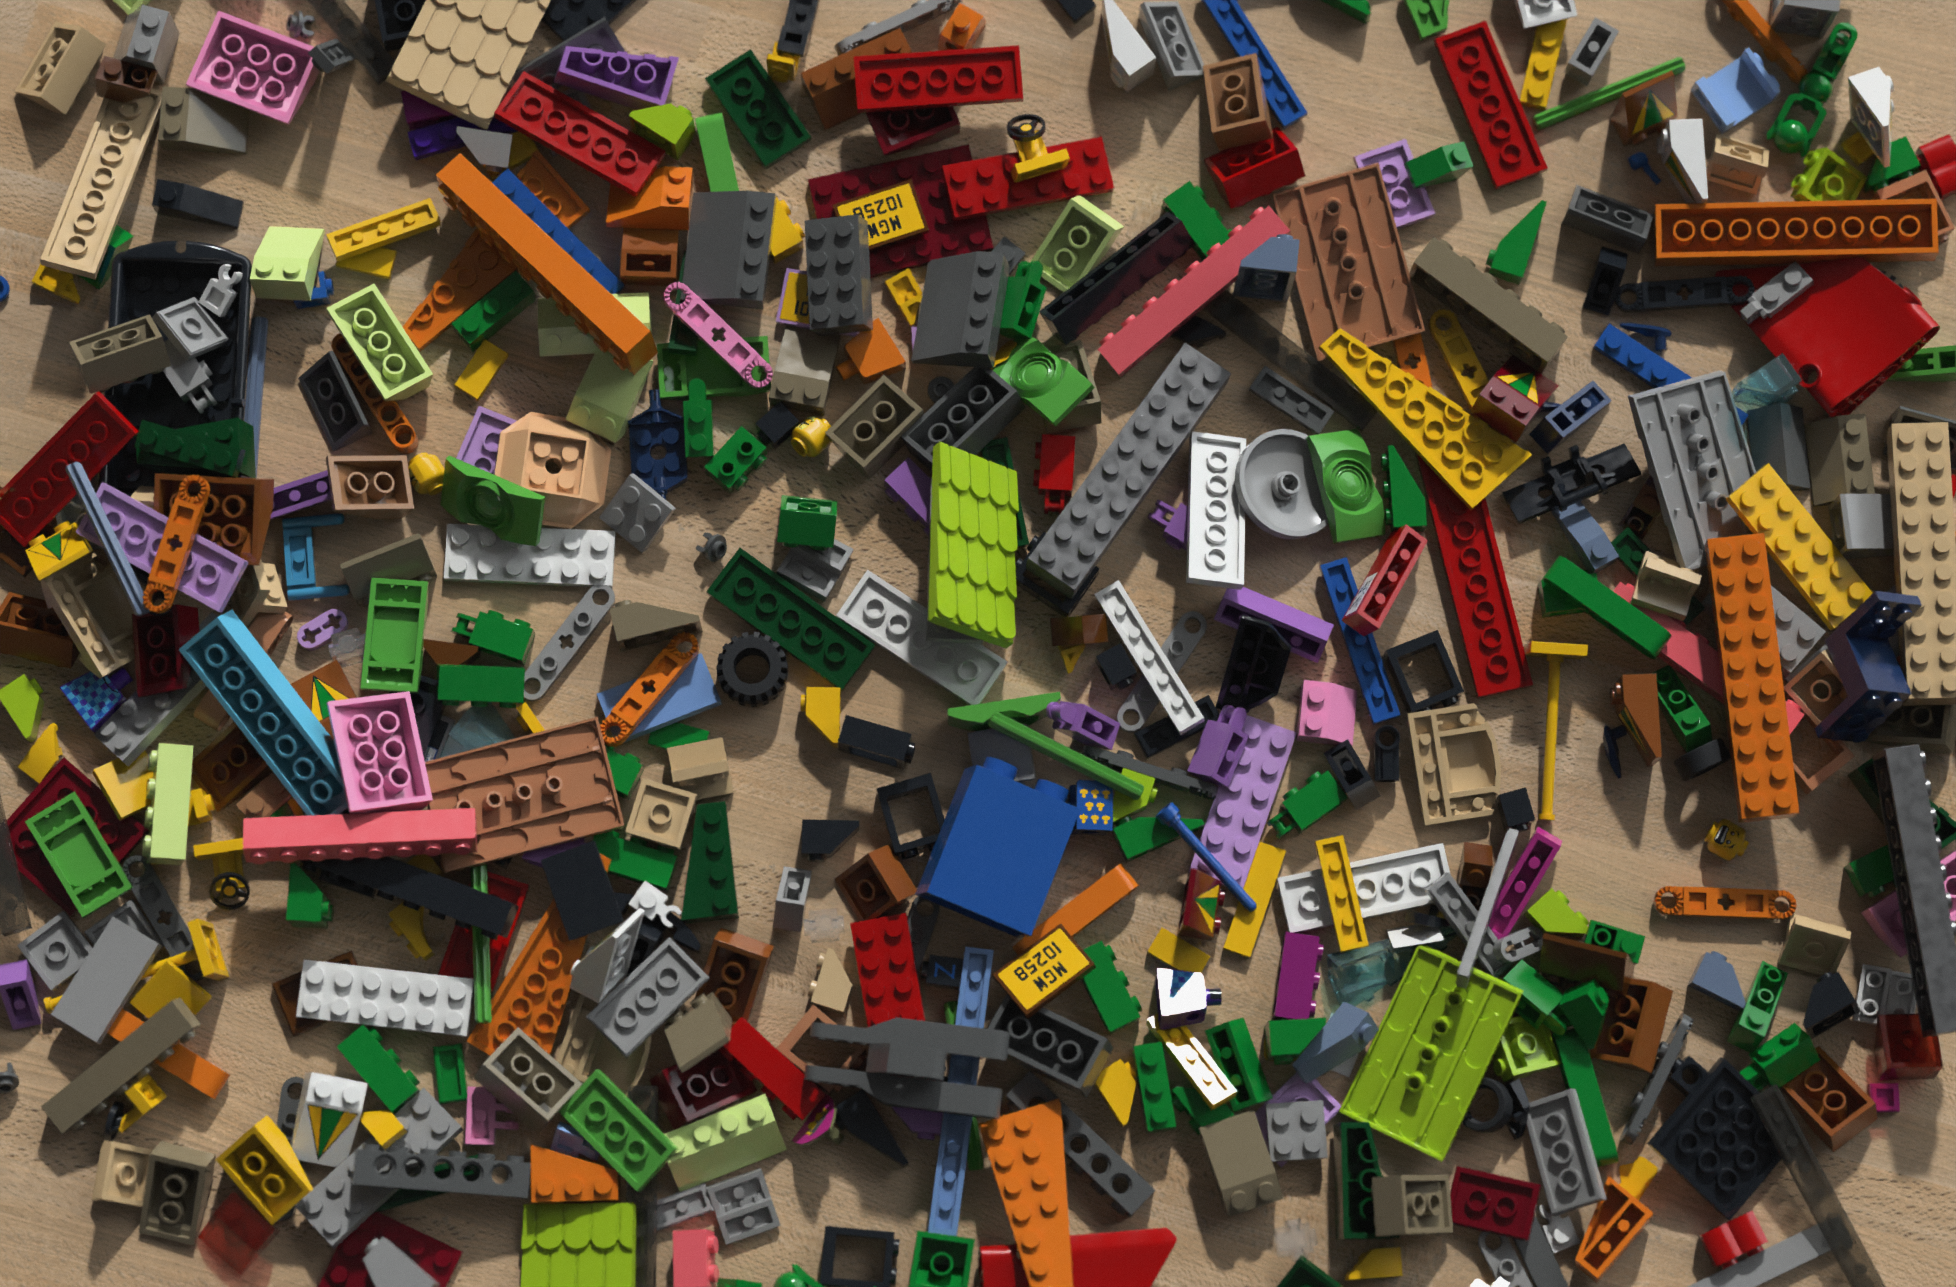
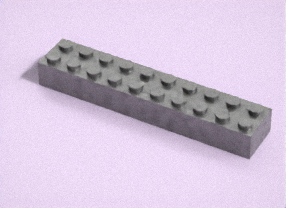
(1127, 471)
(1919, 884)

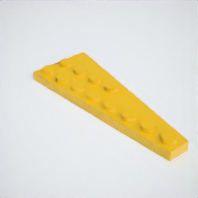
(1449, 440)

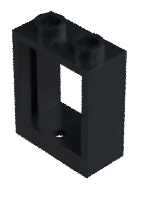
(1063, 608)
(1414, 647)
(876, 742)
(905, 788)
(828, 1258)

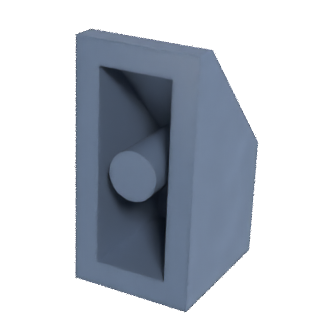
(1717, 980)

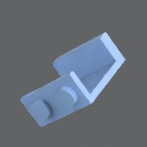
(1736, 91)

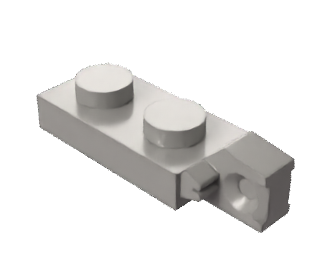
(1777, 293)

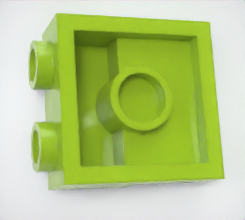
(1827, 178)
(1524, 1051)

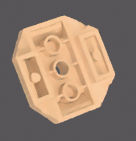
(581, 461)

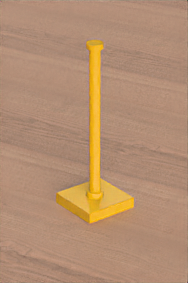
(1555, 654)
(205, 950)

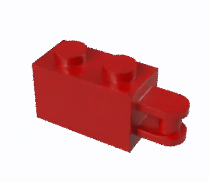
(1056, 469)

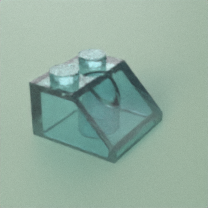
(1768, 385)

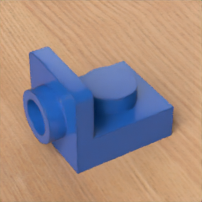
(320, 295)

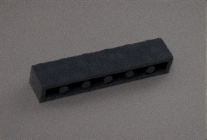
(1117, 278)

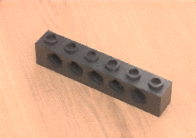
(515, 1184)
(1138, 1189)

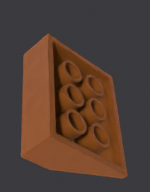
(234, 513)

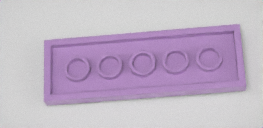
(210, 569)
(1244, 806)

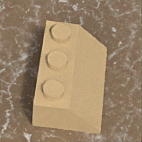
(61, 67)

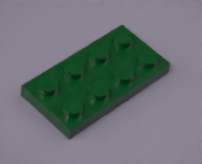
(758, 109)

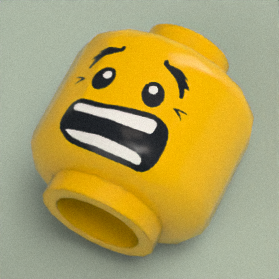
(1726, 839)

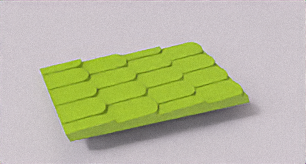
(973, 546)
(1431, 1052)
(578, 1245)

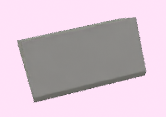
(1171, 42)

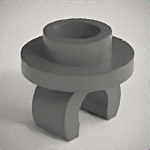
(296, 27)
(939, 387)
(715, 547)
(8, 1080)

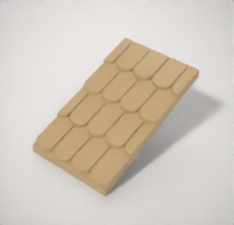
(466, 53)

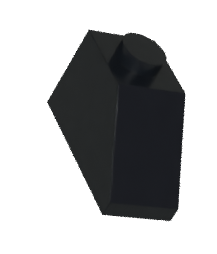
(1605, 280)
(1352, 774)
(825, 837)
(647, 941)

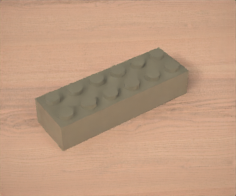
(1487, 305)

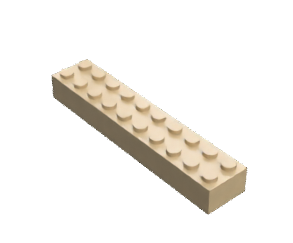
(1924, 557)

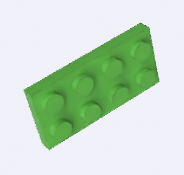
(618, 1130)

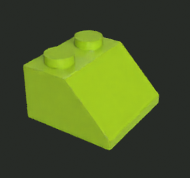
(665, 127)

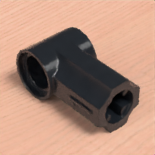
(1386, 757)

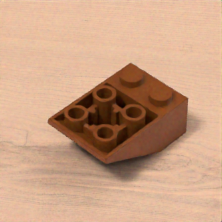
(649, 256)

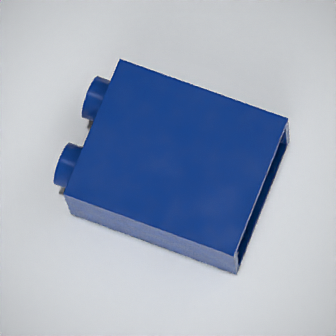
(999, 848)

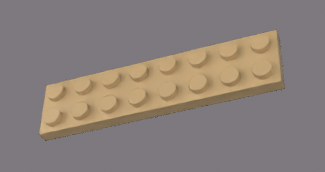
(101, 185)

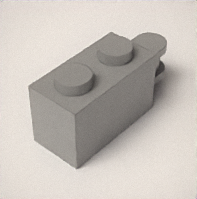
(189, 378)

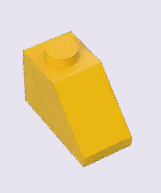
(823, 711)
(1117, 1089)

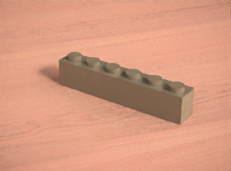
(121, 1065)

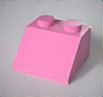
(1326, 713)

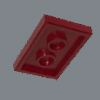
(1493, 1203)

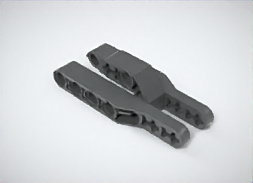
(915, 1051)

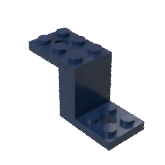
(1868, 666)

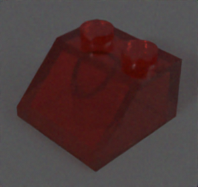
(1902, 1050)
(238, 1233)

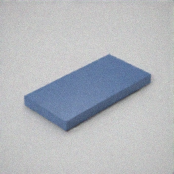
(688, 696)

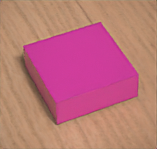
(1885, 1096)

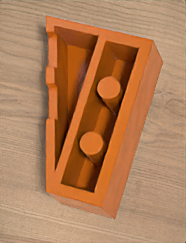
(570, 1180)
(1611, 1230)

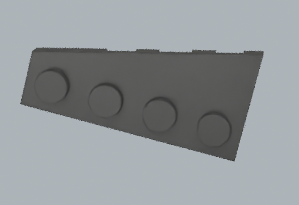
(595, 36)

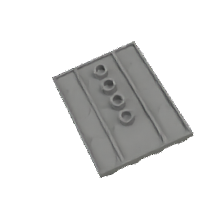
(1695, 459)

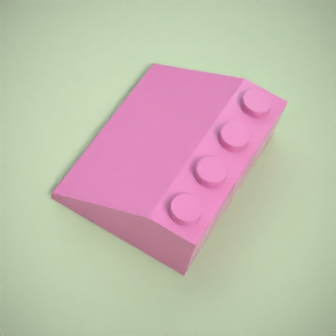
(254, 68)
(380, 753)

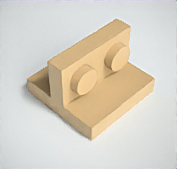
(1737, 164)
(1665, 586)
(258, 592)
(701, 768)
(661, 813)
(1813, 945)
(121, 1174)

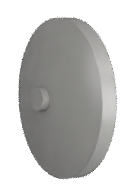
(1280, 485)

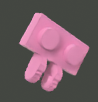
(481, 1117)

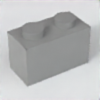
(1591, 51)

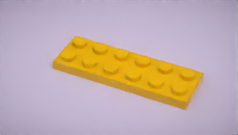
(1799, 546)

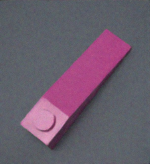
(1523, 881)

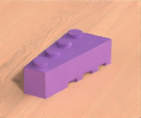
(618, 76)

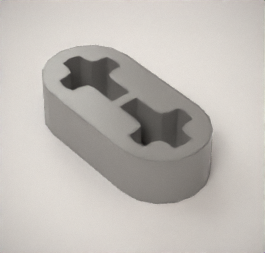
(1517, 940)

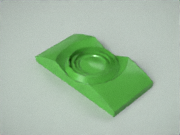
(678, 370)
(1043, 380)
(1347, 485)
(492, 502)
(395, 635)
(1022, 710)
(79, 854)

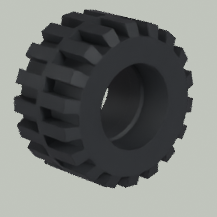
(746, 646)

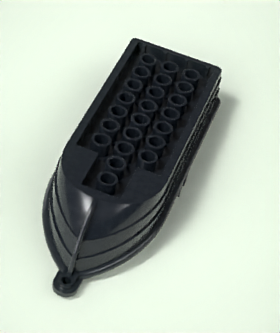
(148, 282)

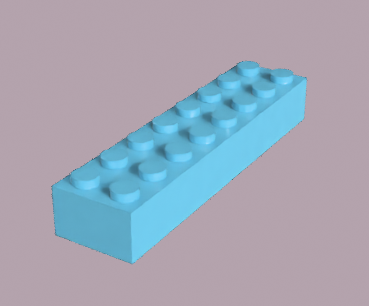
(269, 713)

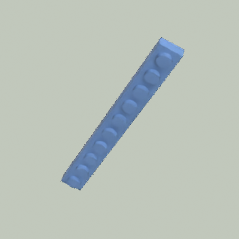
(962, 1070)

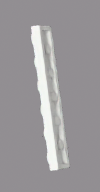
(1149, 657)

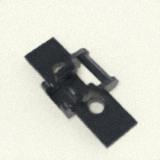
(1569, 478)

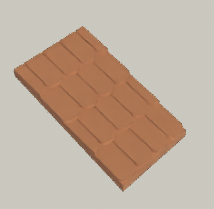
(1350, 258)
(528, 792)

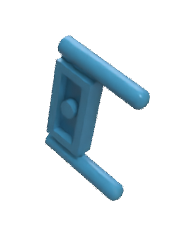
(300, 557)

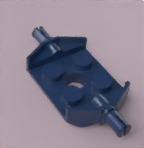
(658, 428)

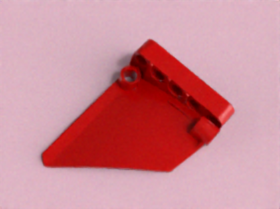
(1846, 327)
(1097, 1260)

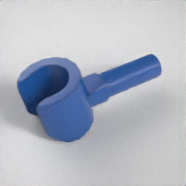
(1640, 160)

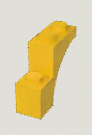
(410, 921)

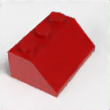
(1255, 169)

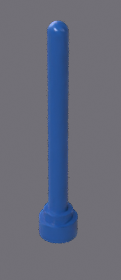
(1170, 816)

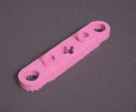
(702, 320)

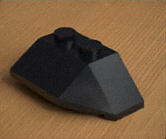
(1254, 665)

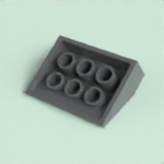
(730, 247)
(962, 310)

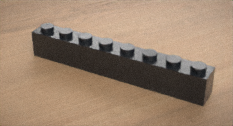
(425, 890)

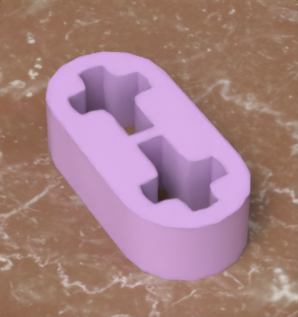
(318, 624)

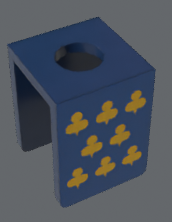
(1095, 807)

